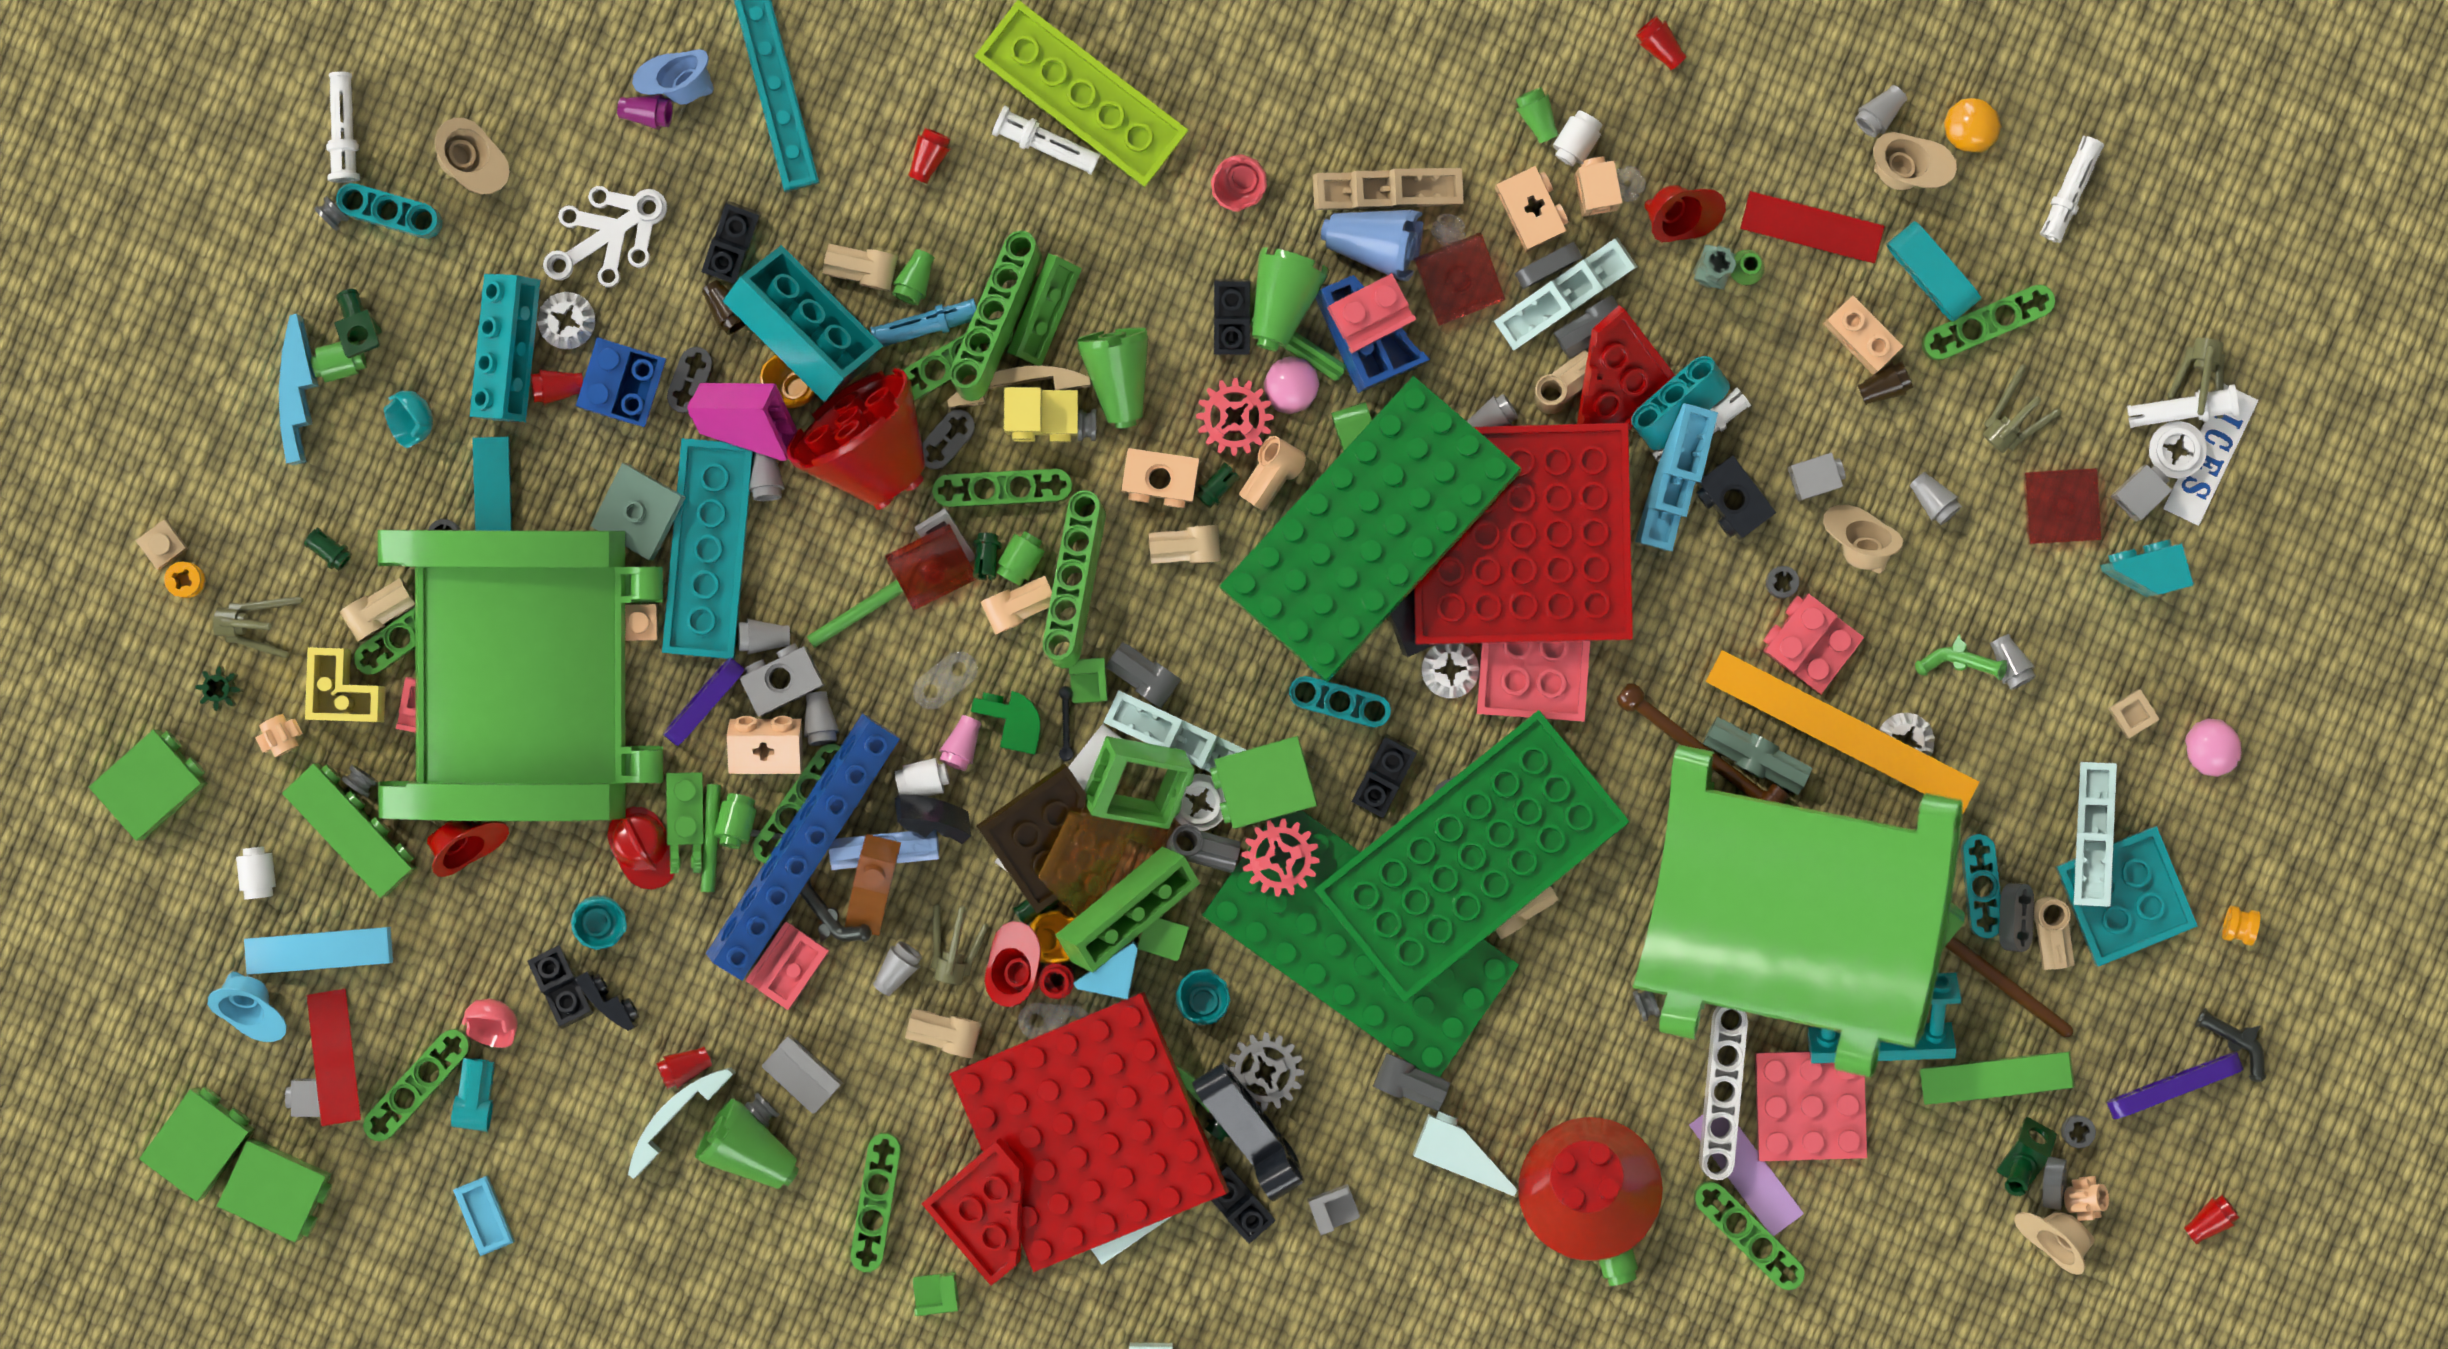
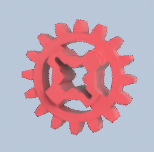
(1223, 405)
(1262, 863)

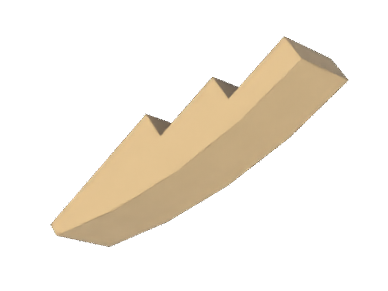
(1388, 189)

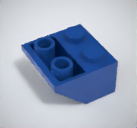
(621, 382)

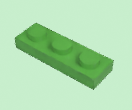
(1044, 310)

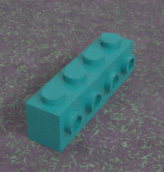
(505, 347)

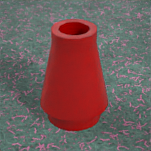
(1660, 42)
(928, 154)
(555, 385)
(1051, 985)
(683, 1066)
(2212, 1219)

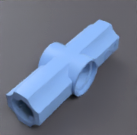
(845, 851)

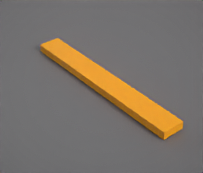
(1839, 730)

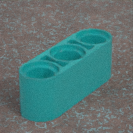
(375, 200)
(1933, 271)
(1697, 384)
(1357, 698)

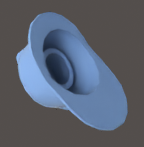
(676, 75)

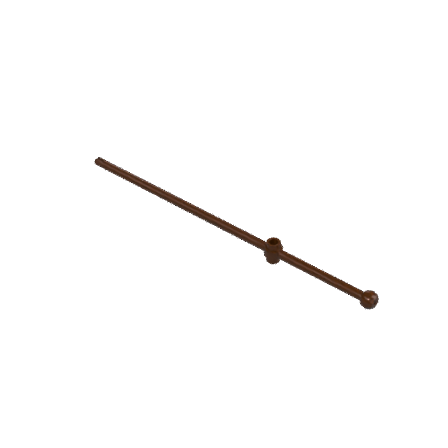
(1632, 699)

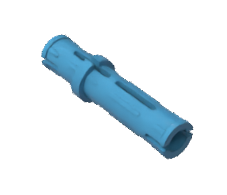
(930, 322)

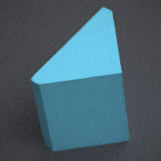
(1113, 976)

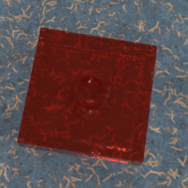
(1459, 279)
(2062, 506)
(931, 567)

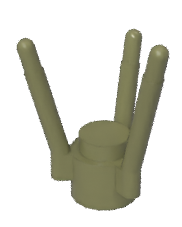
(2208, 358)
(2003, 432)
(232, 622)
(950, 966)

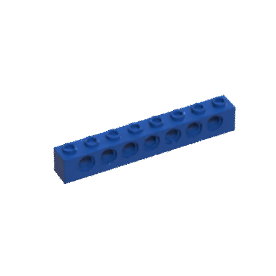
(802, 847)

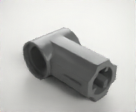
(1576, 335)
(1148, 678)
(1208, 849)
(1404, 1080)

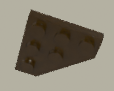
(1028, 828)

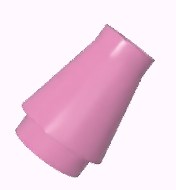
(961, 744)

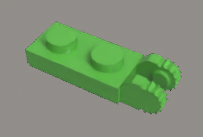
(684, 817)

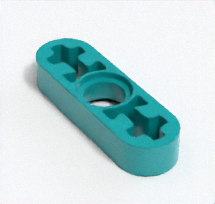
(1987, 858)

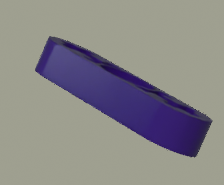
(703, 701)

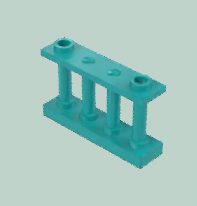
(1935, 1043)

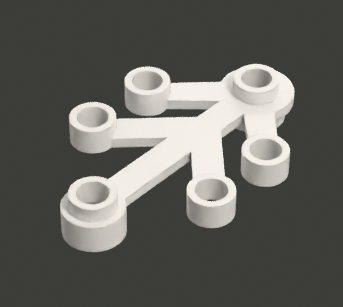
(611, 232)

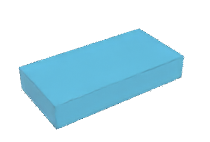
(484, 1215)

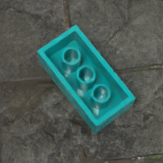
(802, 323)

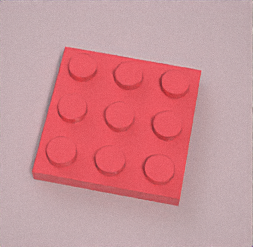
(1534, 677)
(1808, 1109)

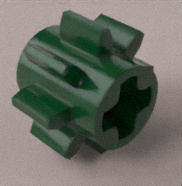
(208, 688)

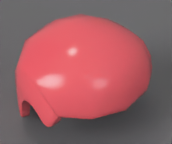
(1238, 182)
(490, 1023)

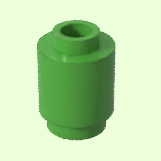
(333, 364)
(1020, 558)
(735, 821)
(1620, 1268)

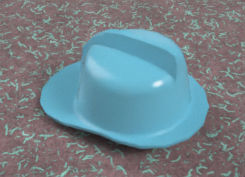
(246, 1006)

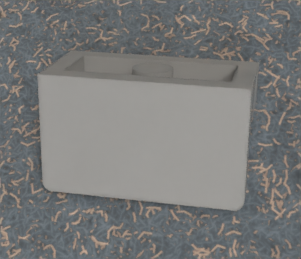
(802, 1074)

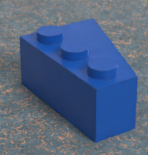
(1377, 361)

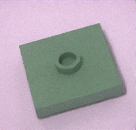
(639, 508)

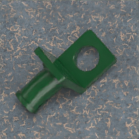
(356, 325)
(2026, 1157)

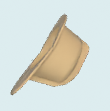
(470, 156)
(1912, 162)
(1864, 538)
(2059, 1237)

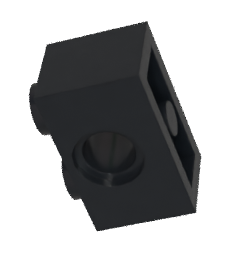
(1754, 507)

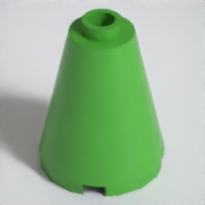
(1283, 295)
(1117, 372)
(746, 1148)

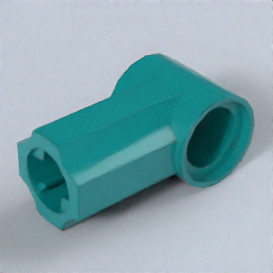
(472, 1105)

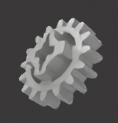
(1281, 1065)

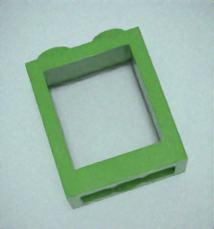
(1109, 769)

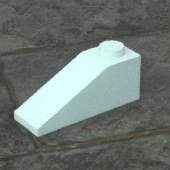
(1454, 1150)

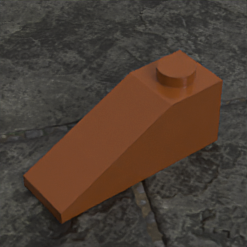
(872, 883)

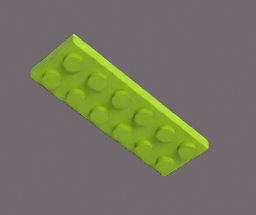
(1081, 93)

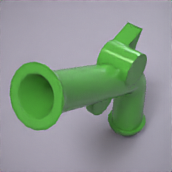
(1961, 660)

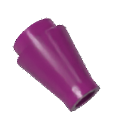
(646, 110)

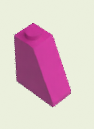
(744, 416)

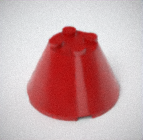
(865, 440)
(1590, 1189)

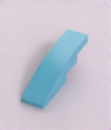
(295, 377)
(1675, 476)
(318, 950)

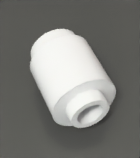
(1577, 138)
(922, 778)
(256, 873)

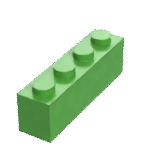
(349, 829)
(1127, 909)

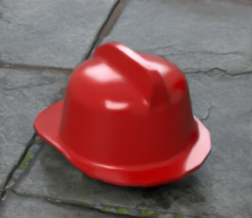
(1684, 213)
(464, 842)
(641, 848)
(1013, 964)

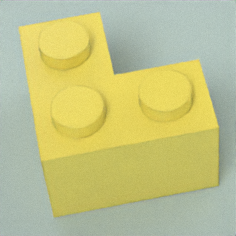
(1040, 413)
(330, 692)

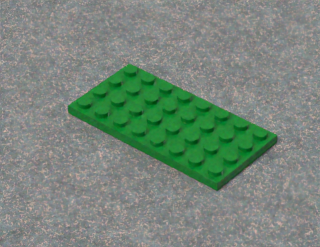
(1370, 529)
(1471, 856)
(1318, 953)

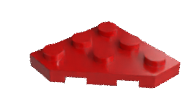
(1619, 371)
(984, 1210)

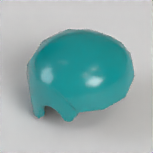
(408, 418)
(598, 922)
(1202, 997)

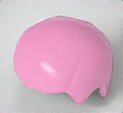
(1291, 385)
(2213, 747)

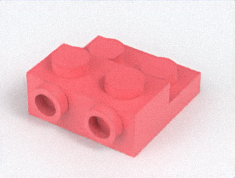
(1812, 642)

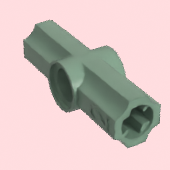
(1714, 266)
(1757, 756)

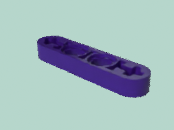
(2175, 1085)

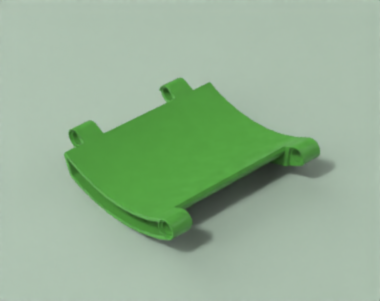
(520, 675)
(1799, 914)

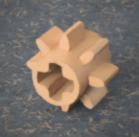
(278, 735)
(2086, 1198)

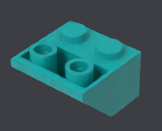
(2154, 572)

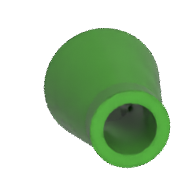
(1538, 114)
(1744, 276)
(914, 278)

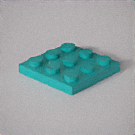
(2144, 900)

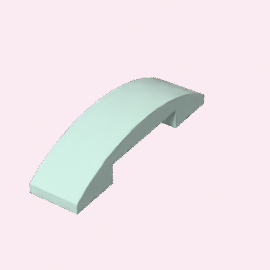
(646, 1149)

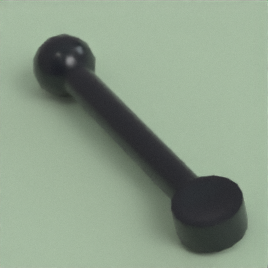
(1066, 752)

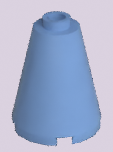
(1376, 239)

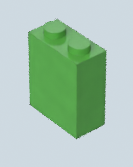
(1263, 783)
(149, 784)
(197, 1143)
(275, 1190)

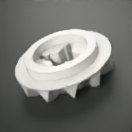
(571, 336)
(2192, 441)
(1438, 682)
(1922, 732)
(1203, 819)

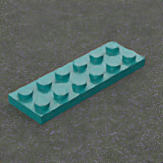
(708, 549)

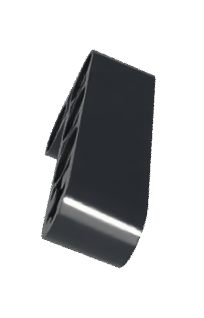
(1251, 1131)

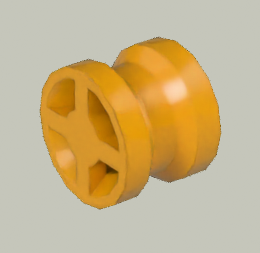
(191, 582)
(2241, 925)

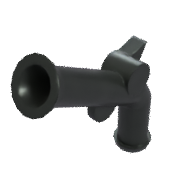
(829, 919)
(2238, 1039)

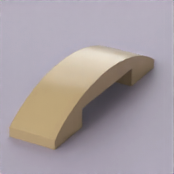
(1063, 380)

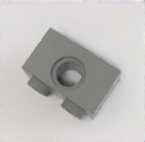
(803, 680)

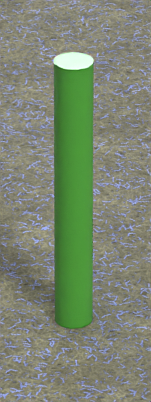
(855, 614)
(710, 844)

